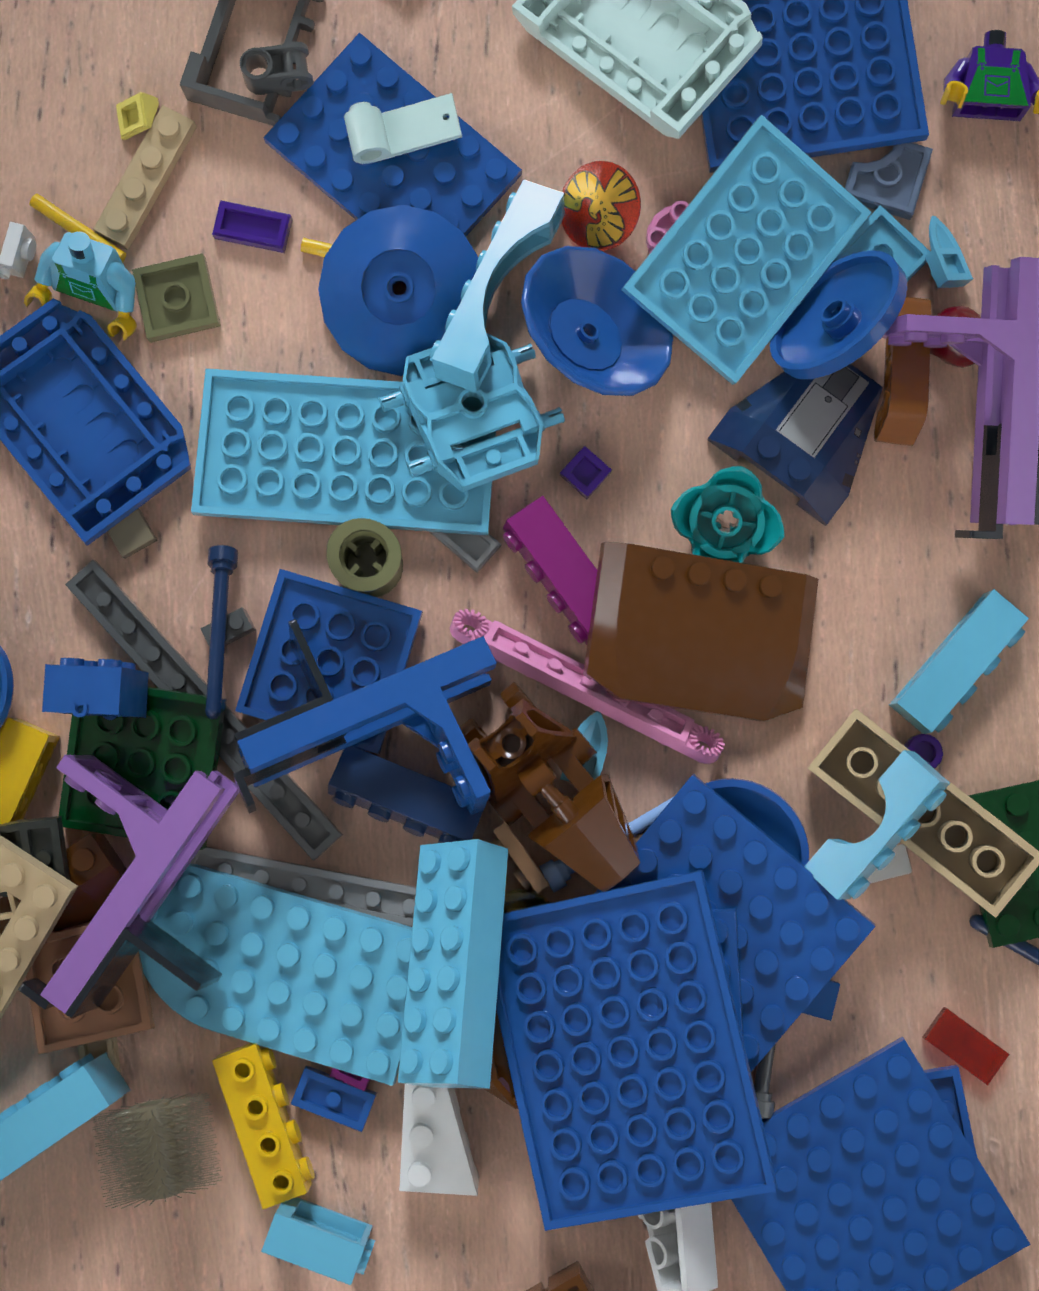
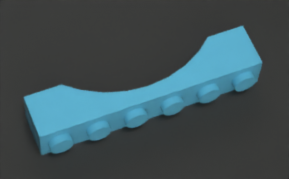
(527, 226)

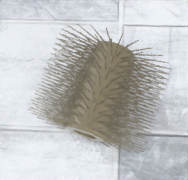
(156, 1149)

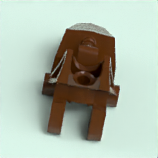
(582, 833)

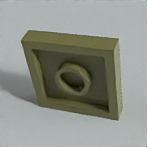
(176, 298)

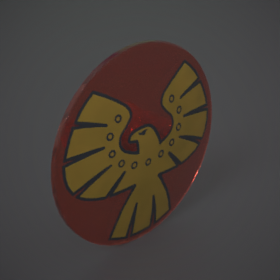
(600, 205)

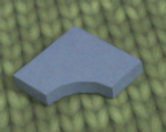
(892, 180)

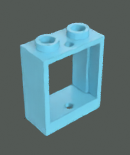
(319, 1240)

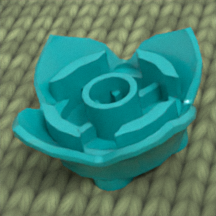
(734, 490)

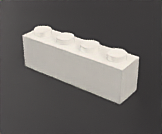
(682, 1248)

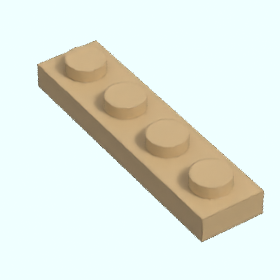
(145, 177)

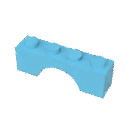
(909, 791)

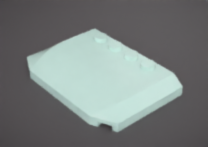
(649, 54)

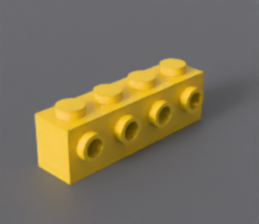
(264, 1124)

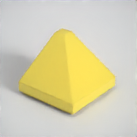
(136, 114)

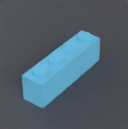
(959, 662)

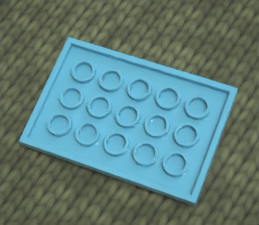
(746, 250)

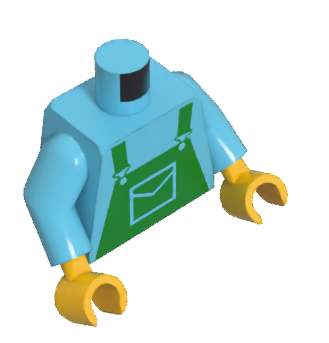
(89, 273)

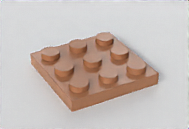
(121, 1013)

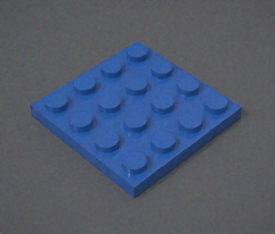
(349, 635)

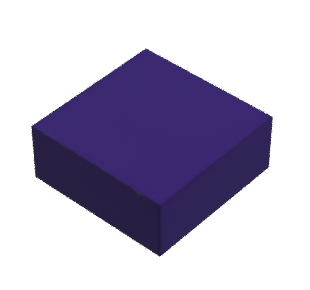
(585, 472)

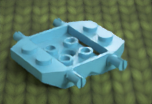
(447, 423)

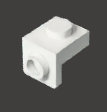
(17, 251)

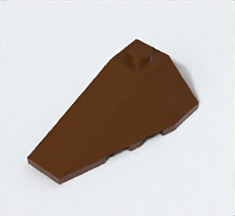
(94, 870)

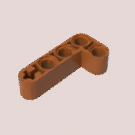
(905, 386)

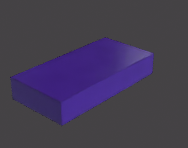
(252, 226)

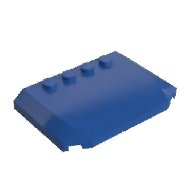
(84, 420)

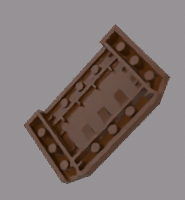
(700, 632)

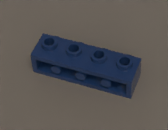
(400, 795)

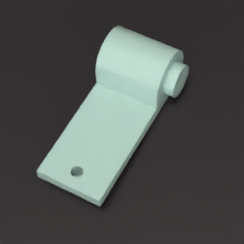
(402, 130)

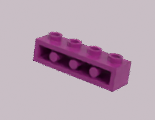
(554, 561)

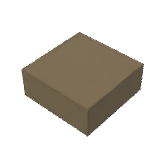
(132, 534)

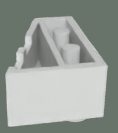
(435, 1144)

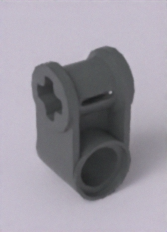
(279, 68)

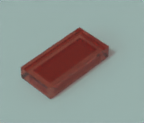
(965, 1045)

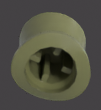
(365, 556)

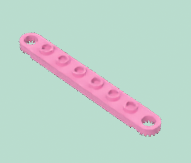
(567, 678)

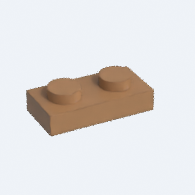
(528, 872)

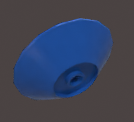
(366, 264)
(591, 325)

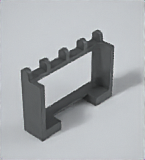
(200, 67)

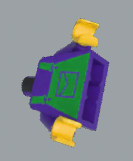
(992, 82)

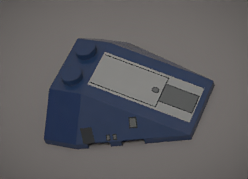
(805, 434)

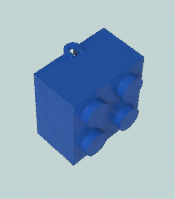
(95, 688)

